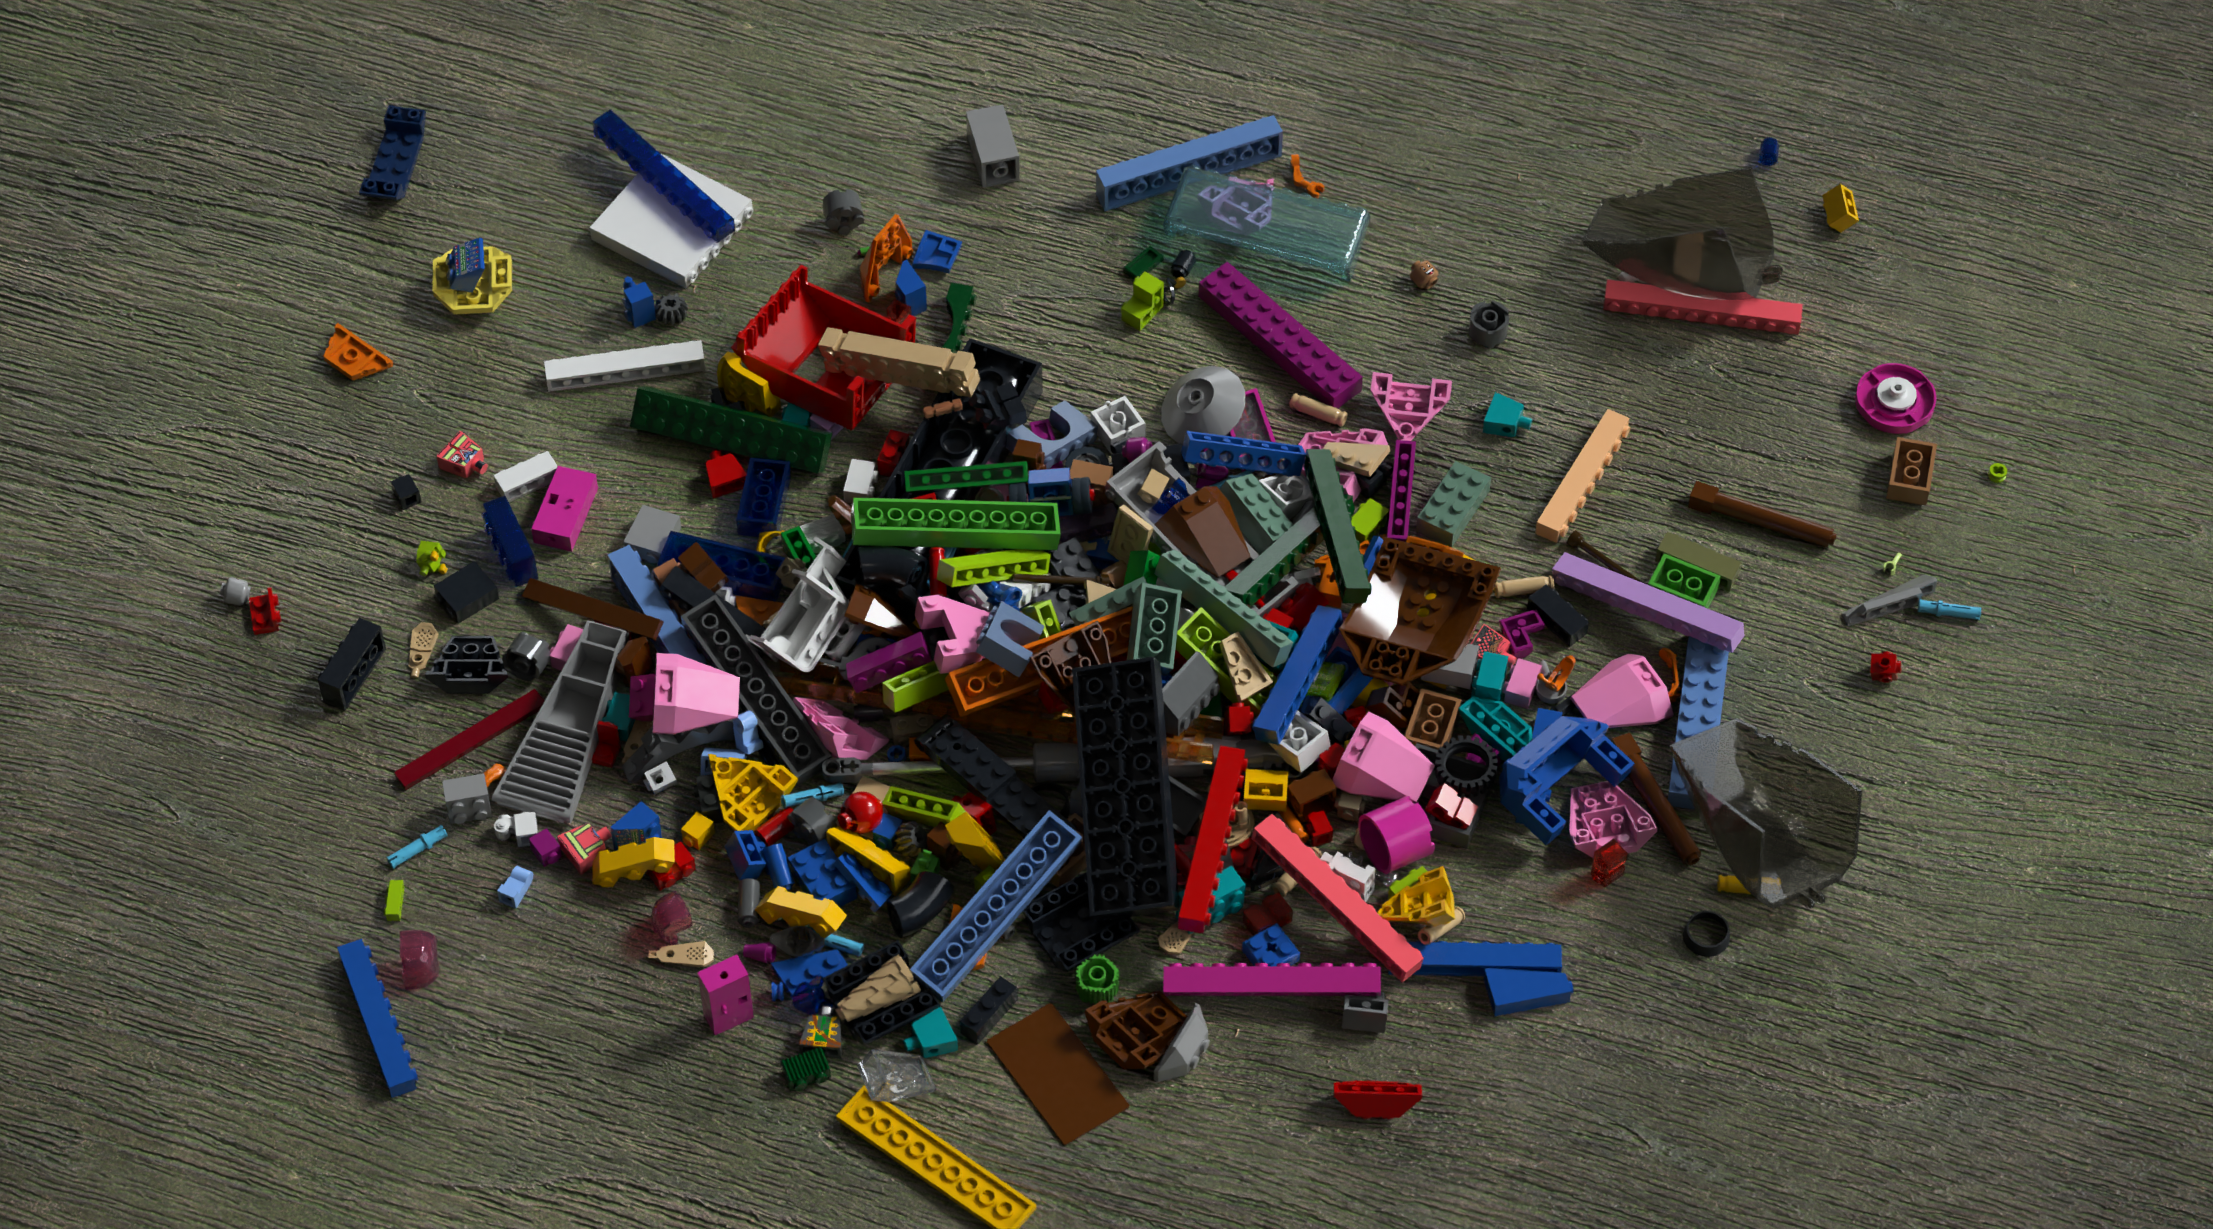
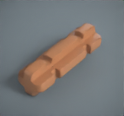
(942, 408)

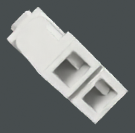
(1355, 876)

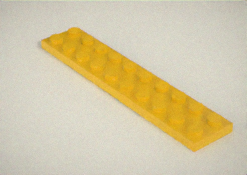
(936, 1162)

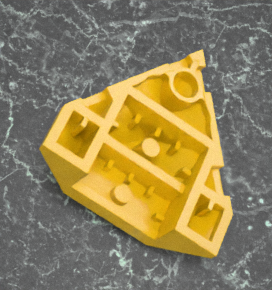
(749, 790)
(1424, 903)

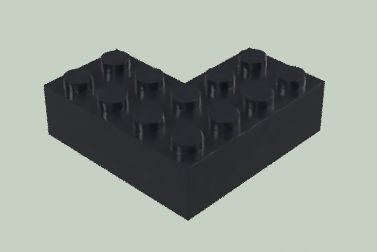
(1068, 561)

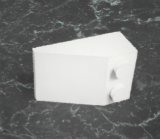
(1288, 492)
(1302, 742)

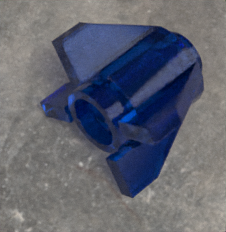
(1171, 496)
(810, 997)

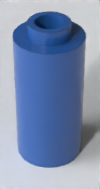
(778, 866)

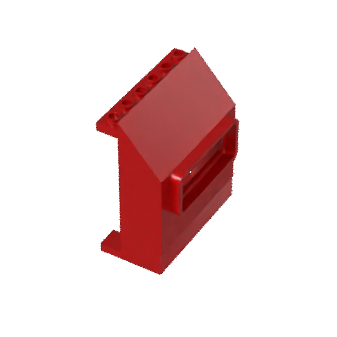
(791, 329)

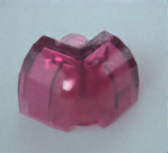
(670, 917)
(418, 958)

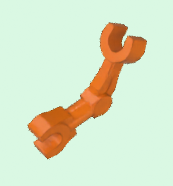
(1299, 180)

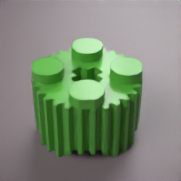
(1097, 980)

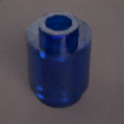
(1769, 151)

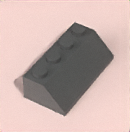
(1188, 693)

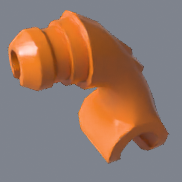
(494, 773)

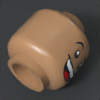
(1424, 274)

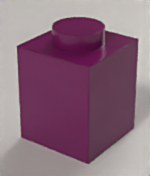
(545, 847)

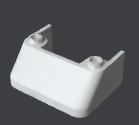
(813, 631)

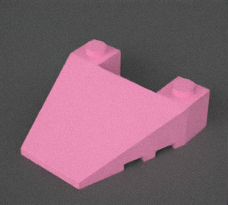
(1318, 440)
(962, 625)

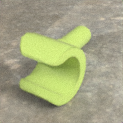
(1892, 564)

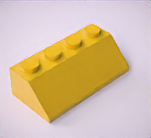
(974, 842)
(880, 862)

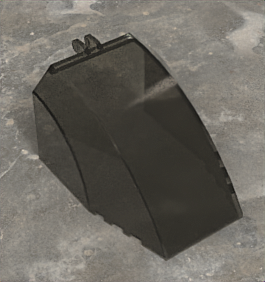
(1691, 238)
(1771, 811)

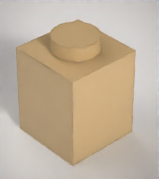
(1152, 486)

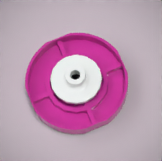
(1895, 398)

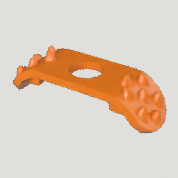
(1670, 658)

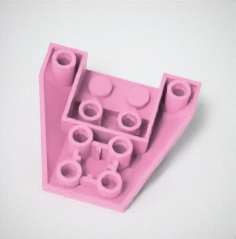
(1625, 694)
(692, 695)
(1382, 763)
(1607, 813)

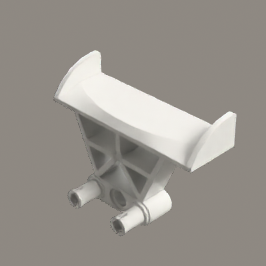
(824, 569)

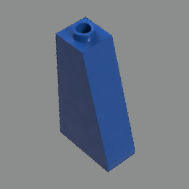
(1525, 990)

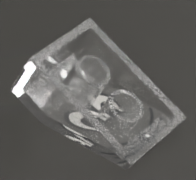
(895, 1075)

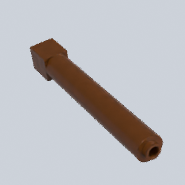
(1708, 499)
(1657, 802)

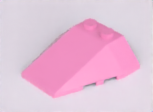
(840, 733)

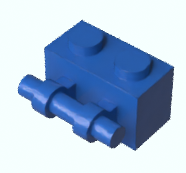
(638, 303)
(746, 854)

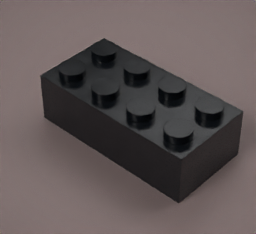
(351, 664)

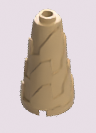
(880, 990)

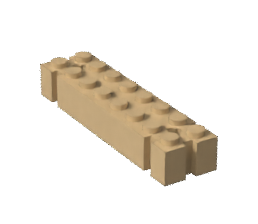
(899, 362)

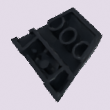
(468, 666)

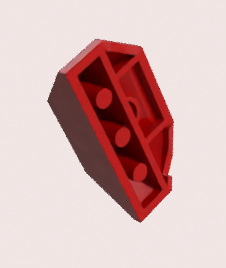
(1377, 1098)

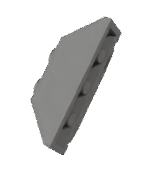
(1184, 1048)

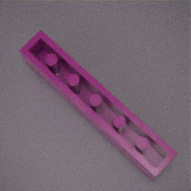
(1401, 490)

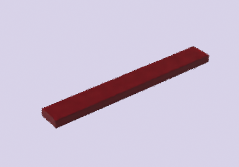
(469, 739)

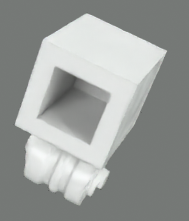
(522, 825)

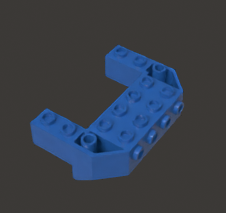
(1547, 761)

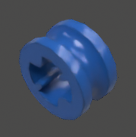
(896, 749)
(777, 991)

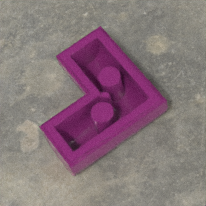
(1516, 630)

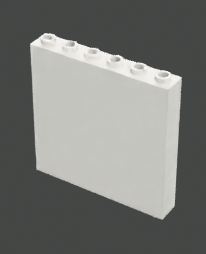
(657, 235)

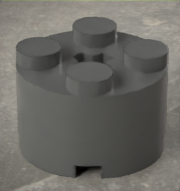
(842, 211)
(1489, 323)
(527, 656)
(811, 821)

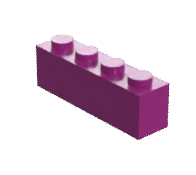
(888, 662)

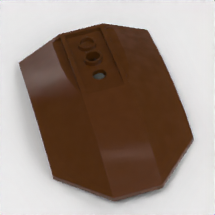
(1389, 634)

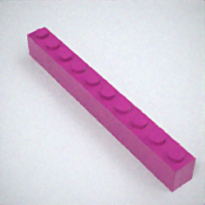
(1272, 980)

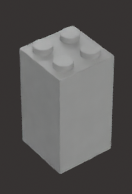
(992, 146)

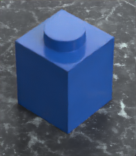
(884, 834)

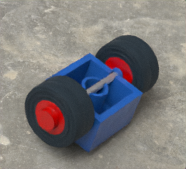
(1055, 487)

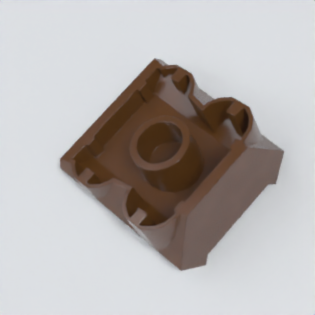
(842, 513)
(634, 660)

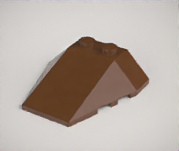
(1206, 531)
(1135, 1029)

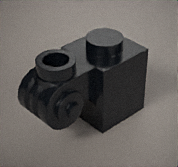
(1372, 484)

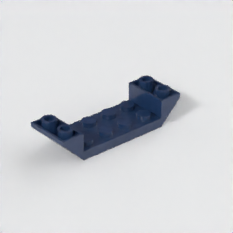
(396, 154)

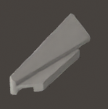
(1894, 600)

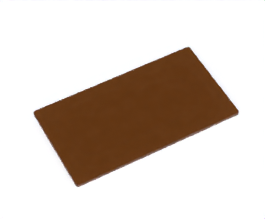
(1058, 1074)

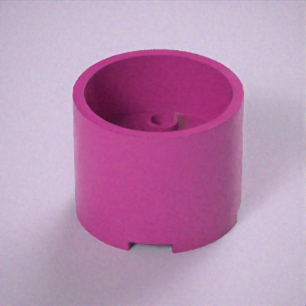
(1396, 835)

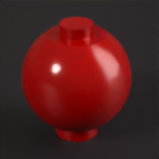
(860, 813)

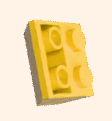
(1266, 789)

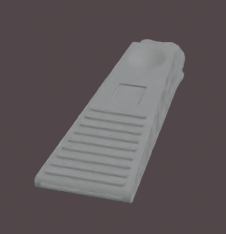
(560, 743)

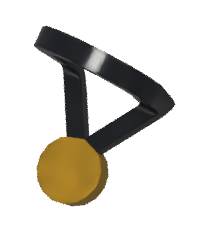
(1177, 283)

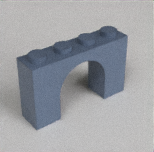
(1074, 425)
(995, 638)

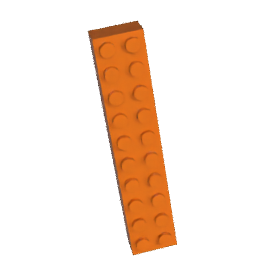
(989, 684)

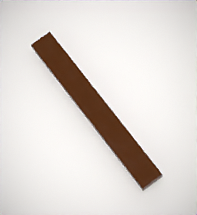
(593, 609)

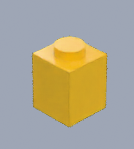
(697, 831)

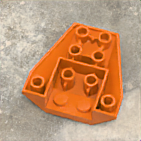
(890, 243)

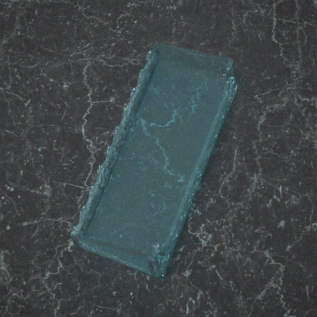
(1268, 220)

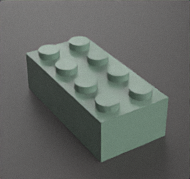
(1453, 504)
(1255, 511)
(1154, 624)

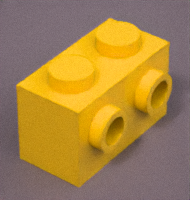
(1840, 208)

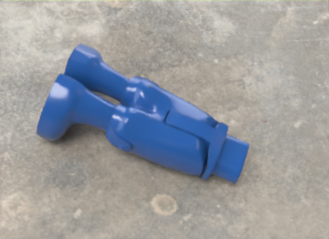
(996, 595)

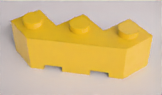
(633, 861)
(801, 910)

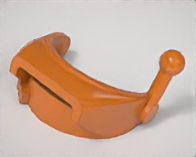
(1565, 667)

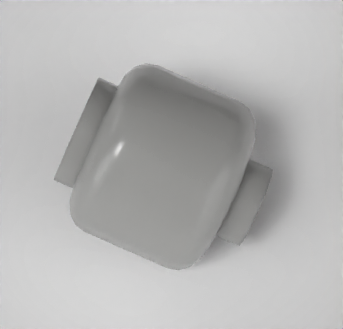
(235, 591)

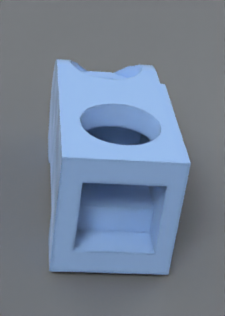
(746, 733)
(515, 887)

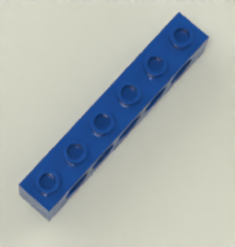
(1254, 449)

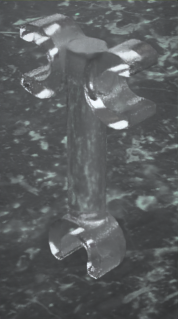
(1387, 879)

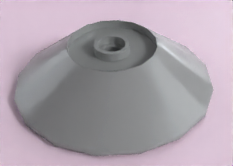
(1215, 411)

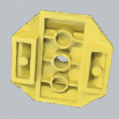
(489, 292)

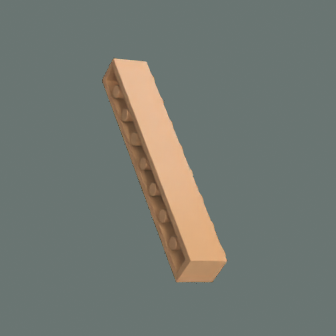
(1582, 476)

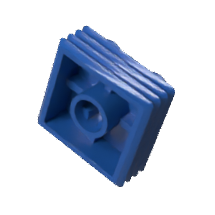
(1271, 939)

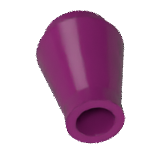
(762, 952)

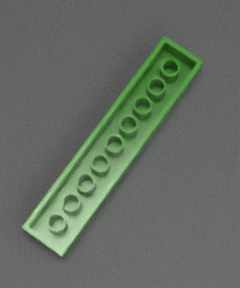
(955, 523)

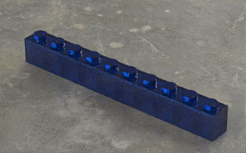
(663, 176)

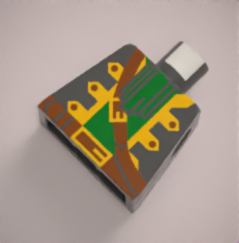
(822, 1032)

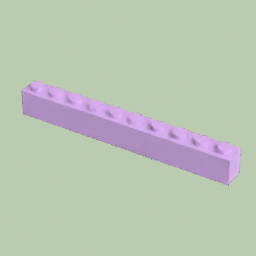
(1648, 602)

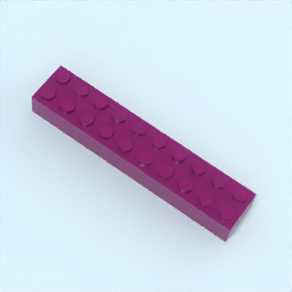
(1280, 336)

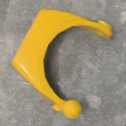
(764, 538)

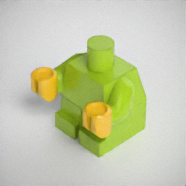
(429, 558)

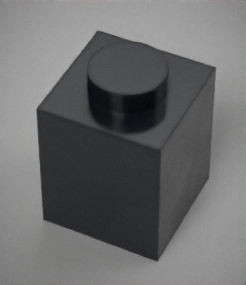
(406, 491)

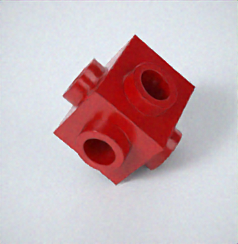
(1885, 667)

